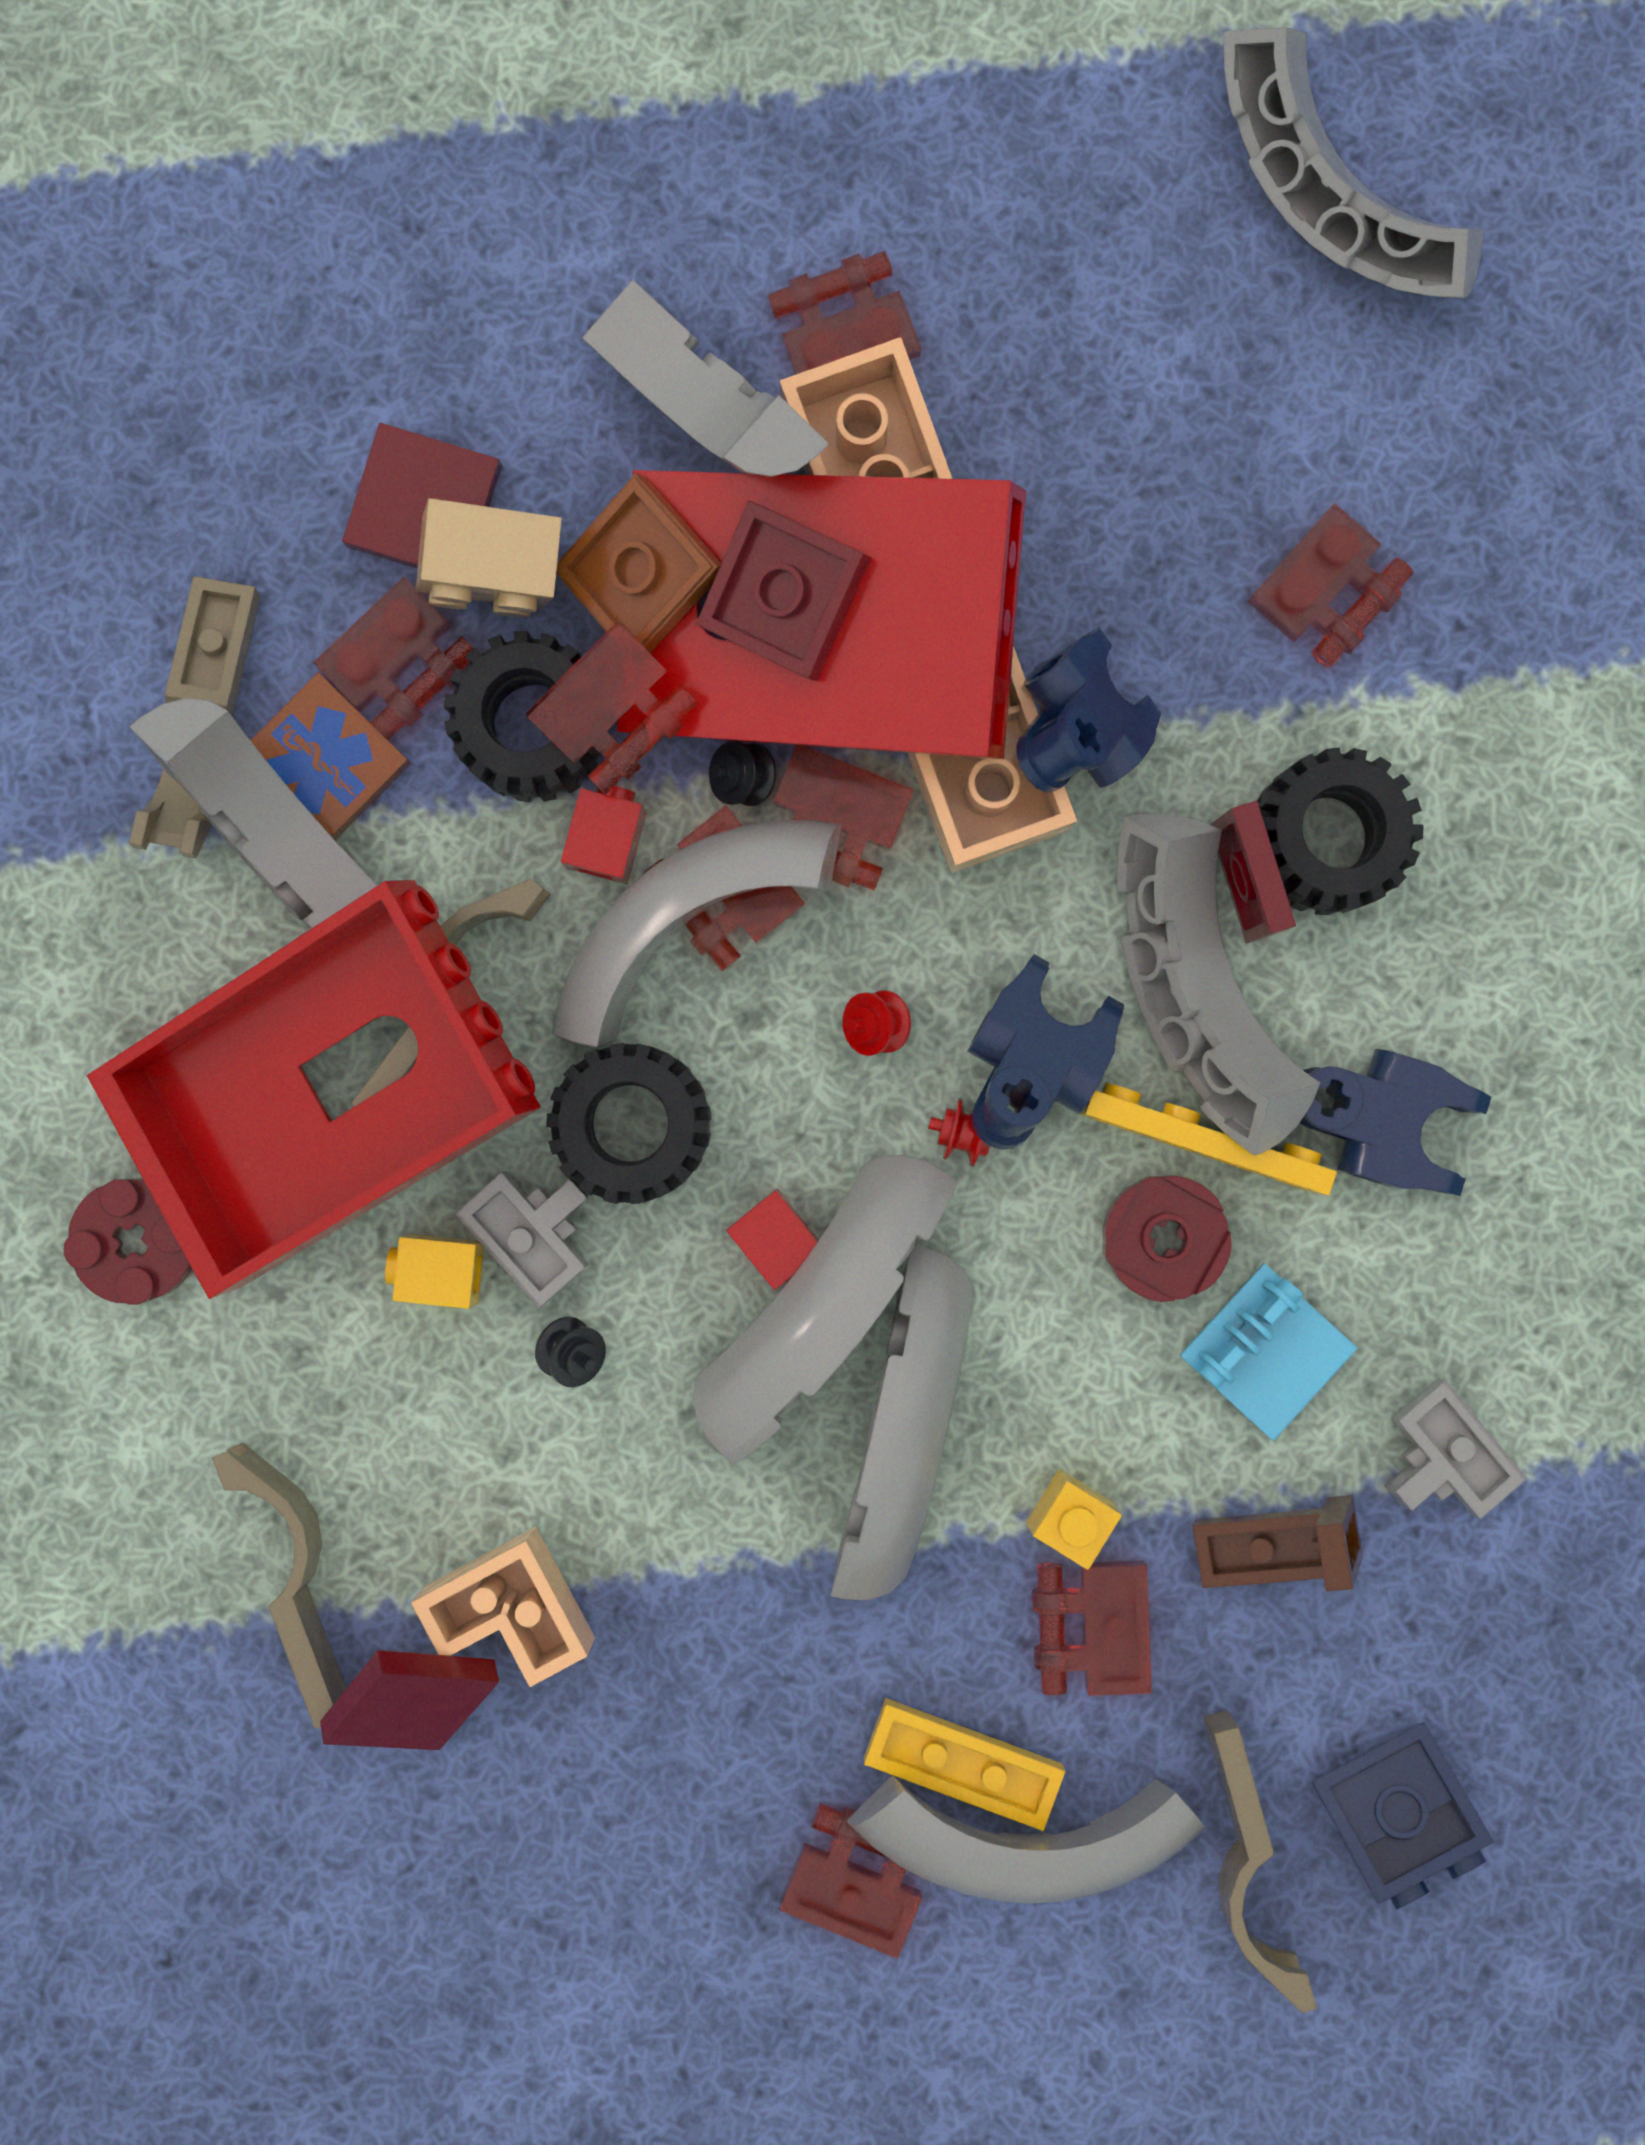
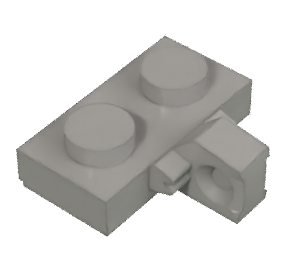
(528, 1233)
(1450, 1455)

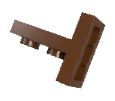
(1282, 1547)

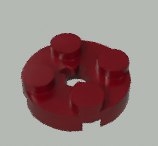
(1200, 1226)
(94, 1247)

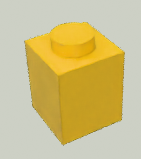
(435, 1270)
(1073, 1519)

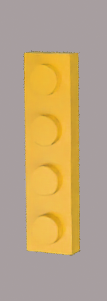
(1181, 1129)

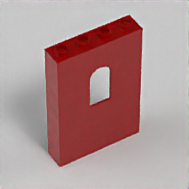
(921, 644)
(235, 1127)

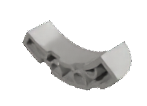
(1317, 190)
(702, 396)
(252, 807)
(672, 894)
(1189, 987)
(823, 1305)
(906, 1427)
(1027, 1865)

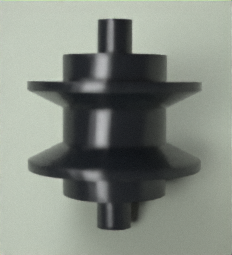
(742, 773)
(570, 1351)

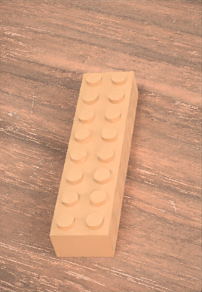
(881, 428)

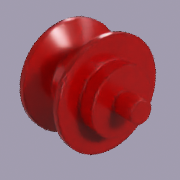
(876, 1022)
(958, 1133)

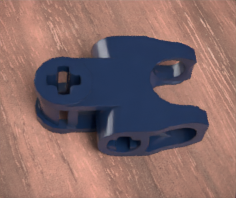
(1083, 720)
(1036, 1059)
(1385, 1116)

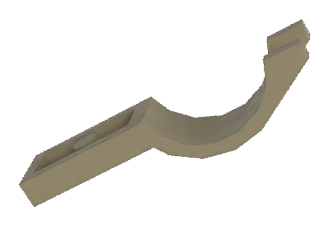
(204, 667)
(518, 901)
(294, 1608)
(1243, 1859)

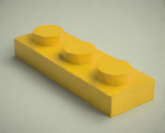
(964, 1764)

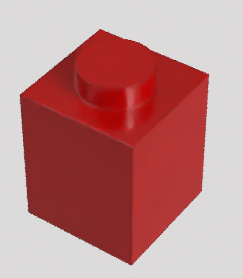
(604, 834)
(774, 1238)

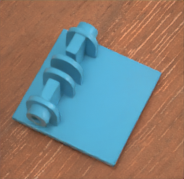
(1268, 1351)

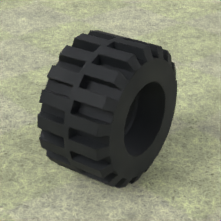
(474, 709)
(1383, 814)
(574, 1128)

